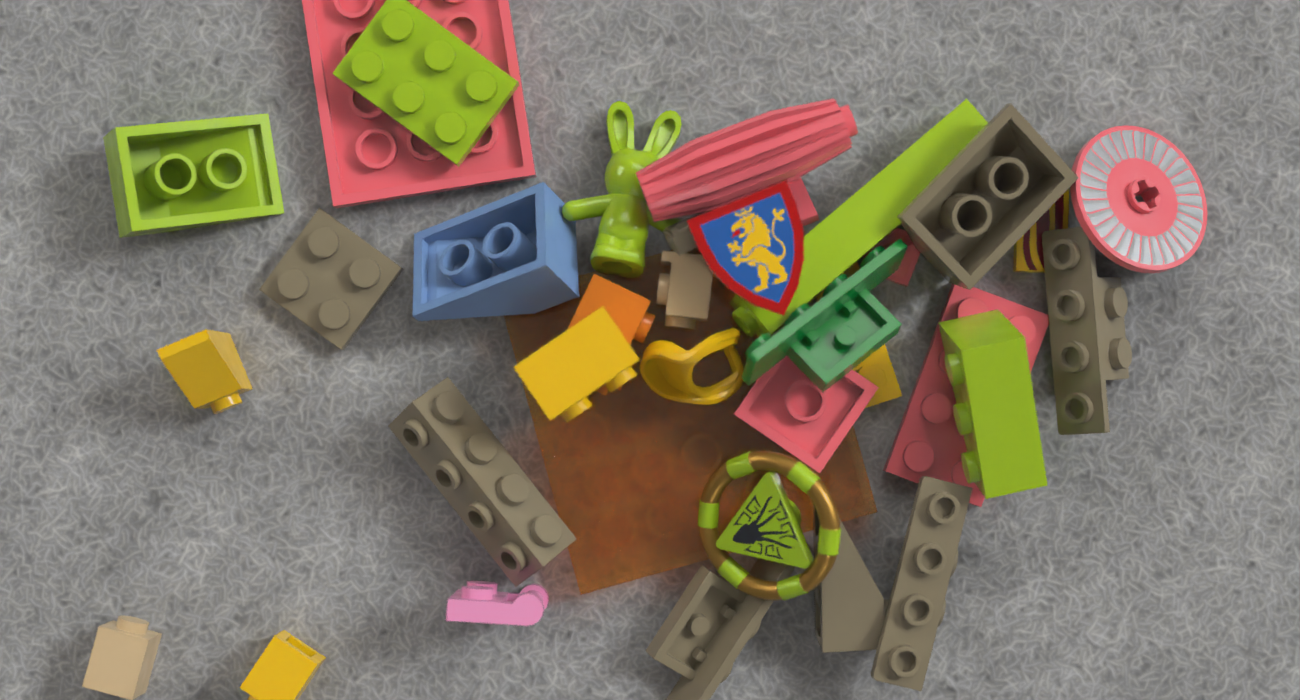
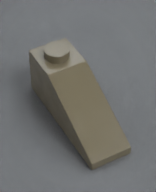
(847, 601)

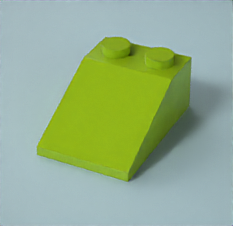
(192, 174)

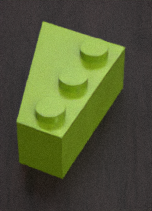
(994, 403)

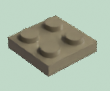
(331, 279)

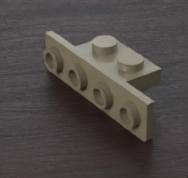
(1084, 331)
(921, 583)
(711, 629)

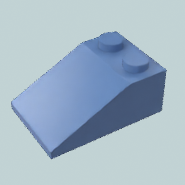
(497, 259)

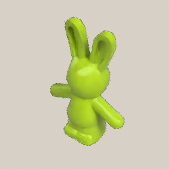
(623, 210)

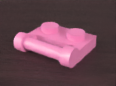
(484, 604)

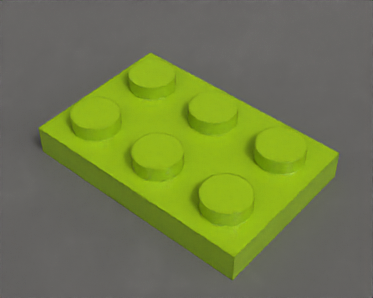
(426, 79)

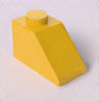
(207, 370)

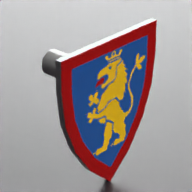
(755, 246)

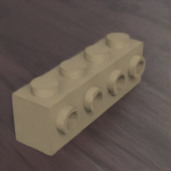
(481, 481)

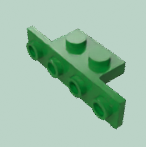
(837, 329)

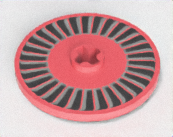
(1144, 234)

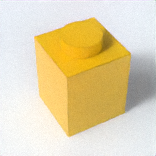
(282, 669)

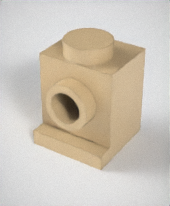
(685, 289)

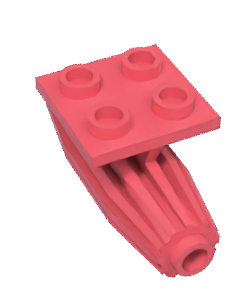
(749, 159)

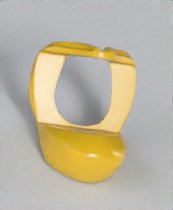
(669, 369)

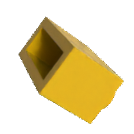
(577, 365)

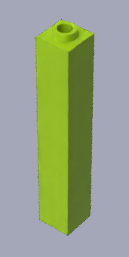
(867, 216)

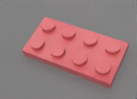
(928, 433)

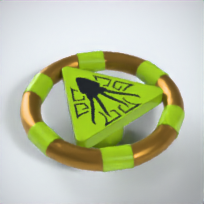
(769, 526)

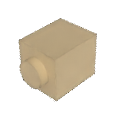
(122, 658)

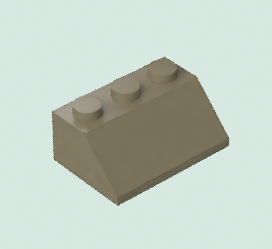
(986, 198)

